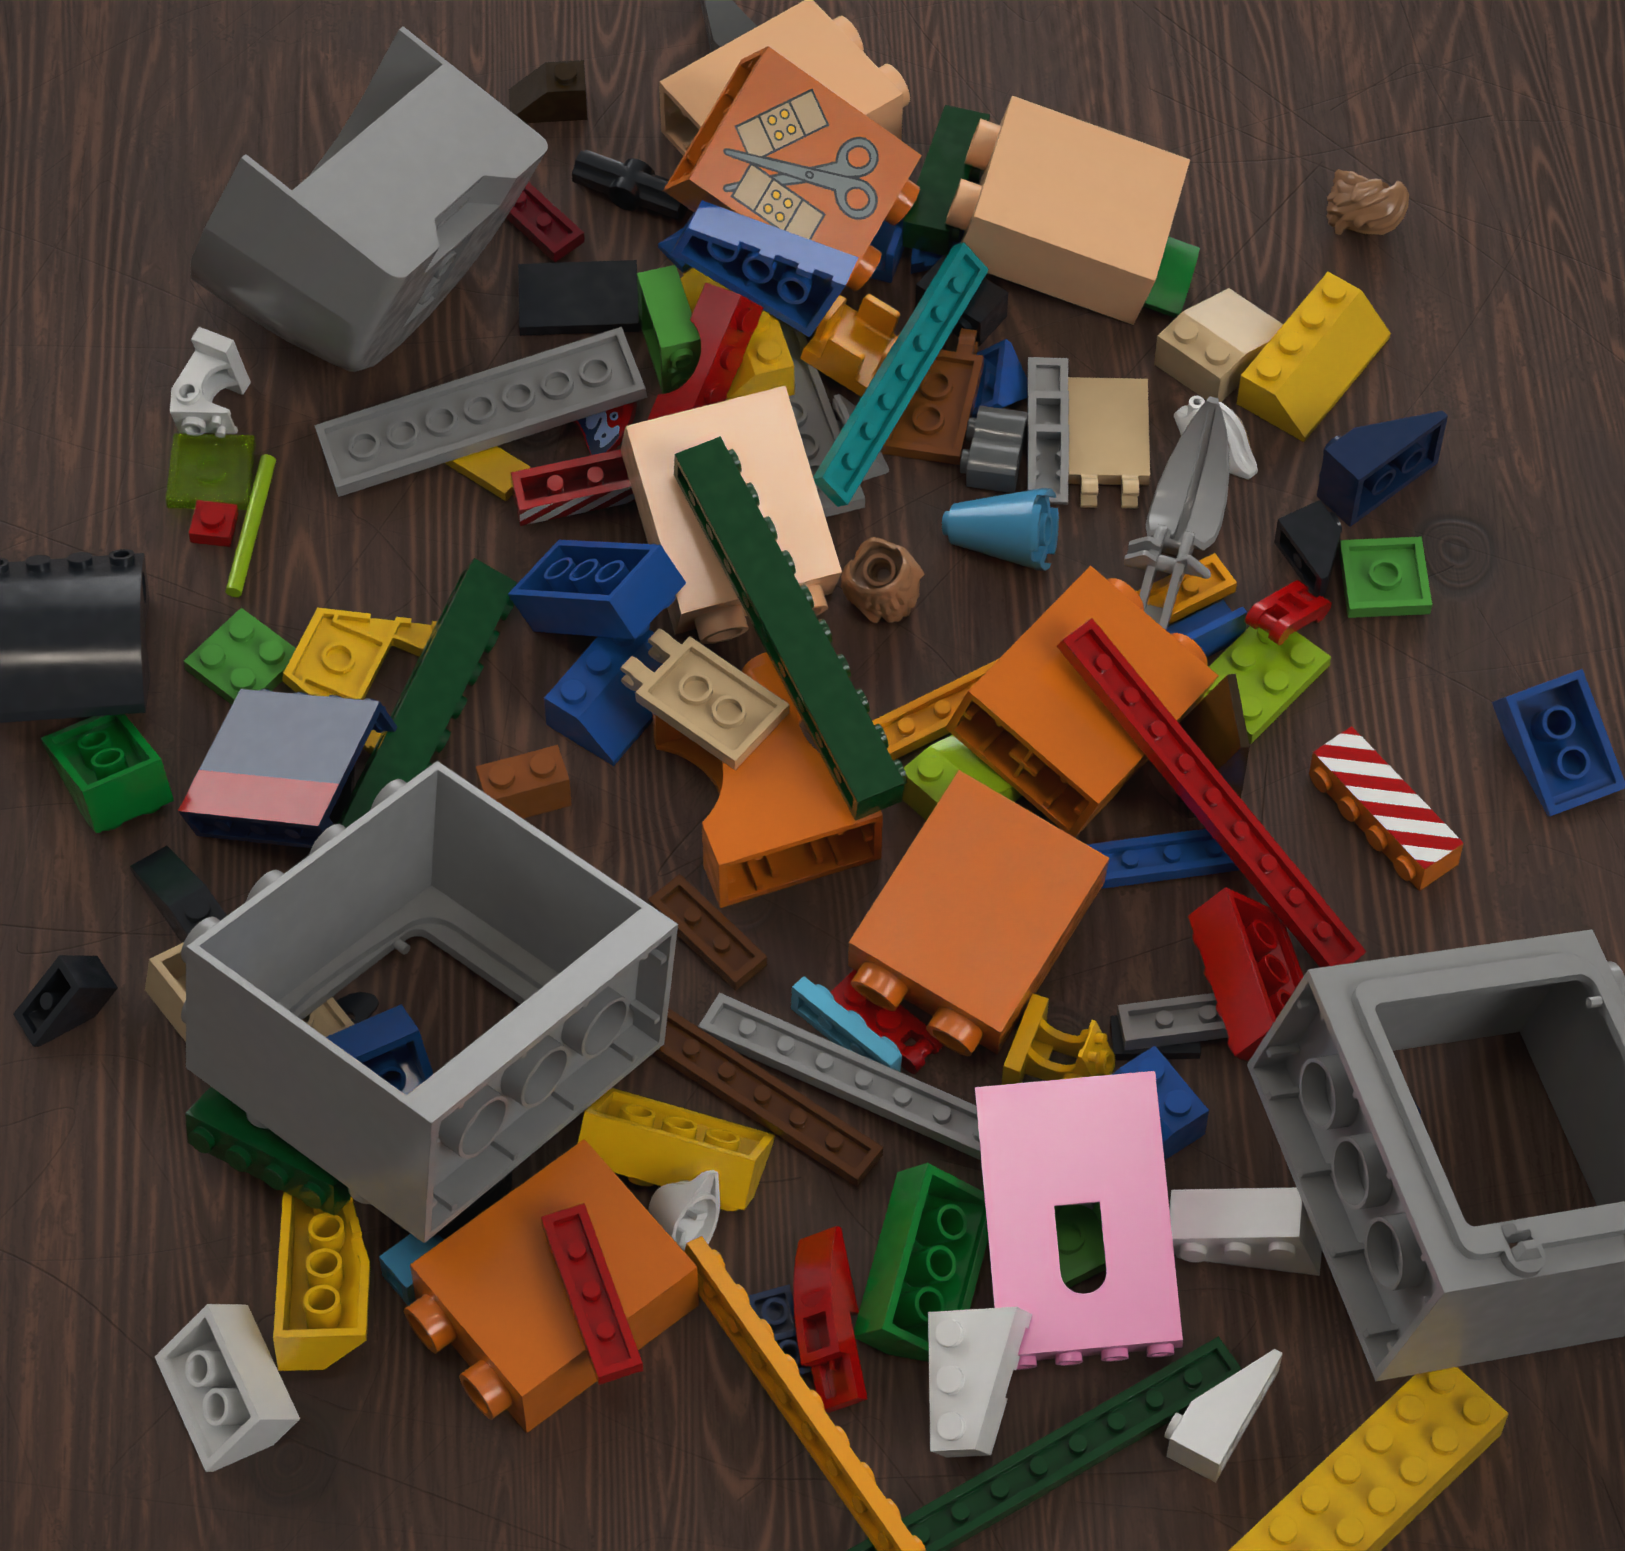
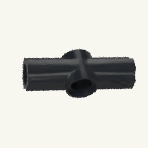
(626, 183)

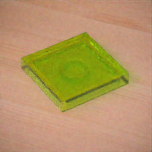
(210, 470)

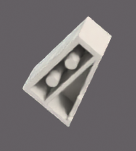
(1245, 1228)
(970, 1375)

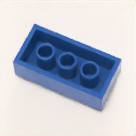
(597, 589)

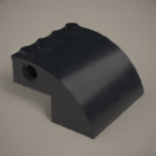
(73, 636)

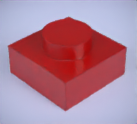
(213, 523)

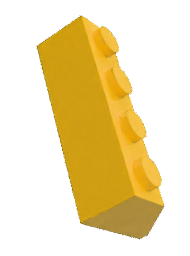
(767, 356)
(1313, 358)
(673, 1144)

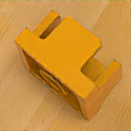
(852, 342)

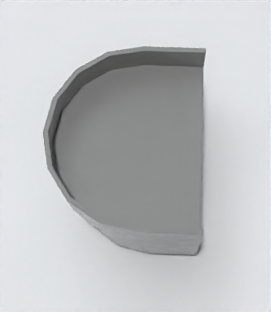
(379, 221)

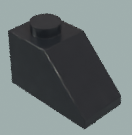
(1310, 544)
(65, 998)

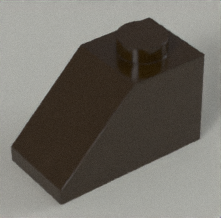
(551, 93)

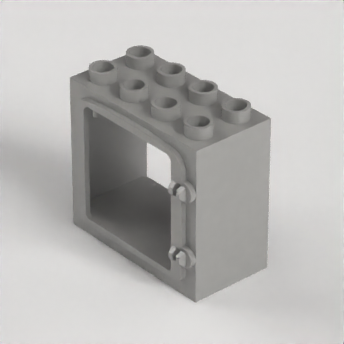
(498, 899)
(1405, 1260)

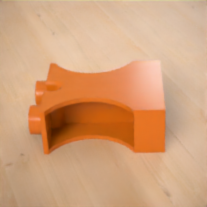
(777, 811)

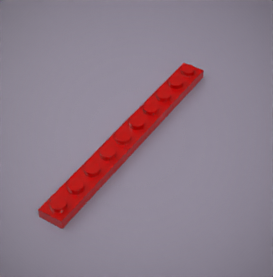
(1209, 797)

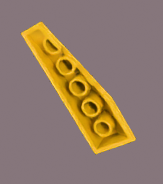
(319, 1286)

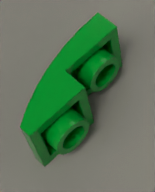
(1173, 278)

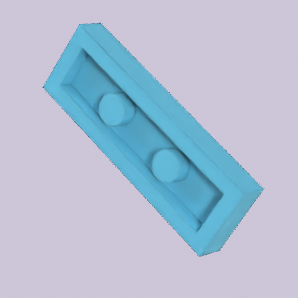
(841, 1026)

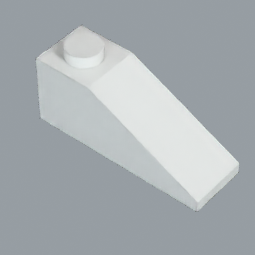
(1218, 1418)

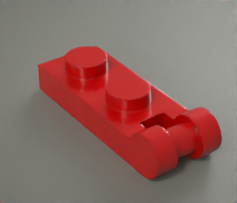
(895, 1025)

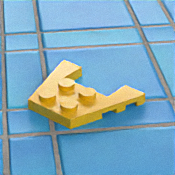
(345, 651)

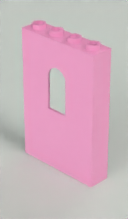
(1071, 1147)

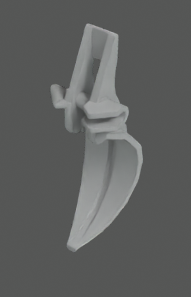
(1185, 508)

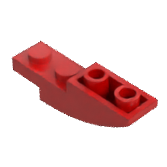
(823, 1322)

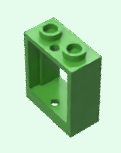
(667, 327)

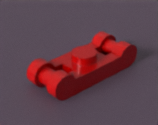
(1287, 611)

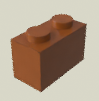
(527, 782)

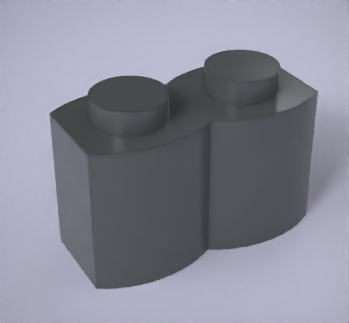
(995, 449)

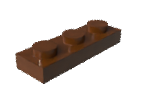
(709, 932)

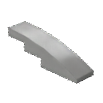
(1048, 426)

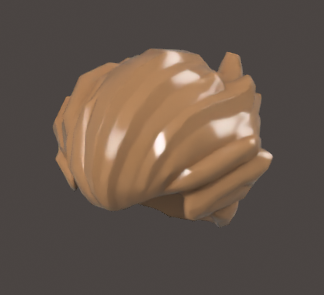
(1365, 204)
(882, 580)

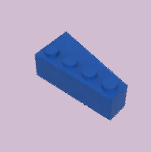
(766, 264)

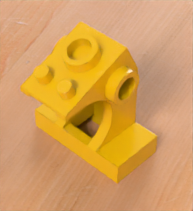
(1038, 1039)

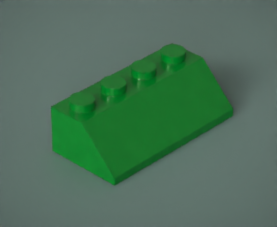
(922, 1260)

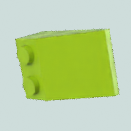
(936, 767)

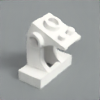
(210, 369)

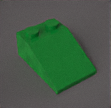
(108, 770)

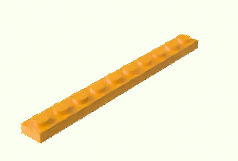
(928, 715)
(799, 1404)

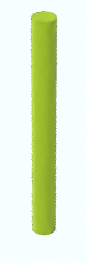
(250, 526)

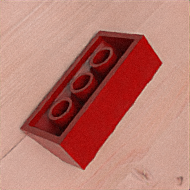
(1247, 965)

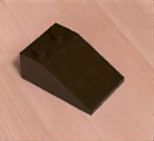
(1221, 732)

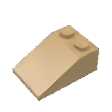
(1214, 343)

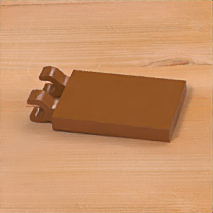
(940, 409)

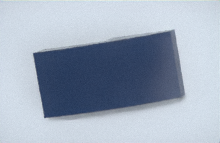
(778, 1310)

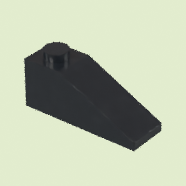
(176, 891)

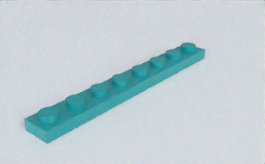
(900, 375)

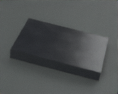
(578, 297)

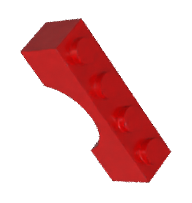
(725, 328)

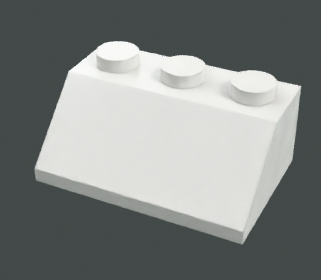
(226, 1385)

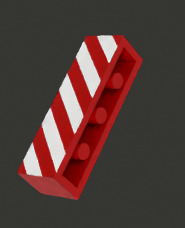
(571, 487)

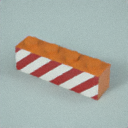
(1385, 809)

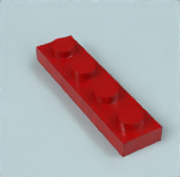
(592, 1294)

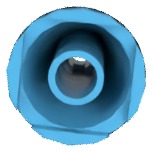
(1007, 527)

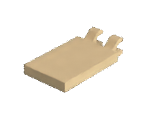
(1108, 437)
(705, 698)

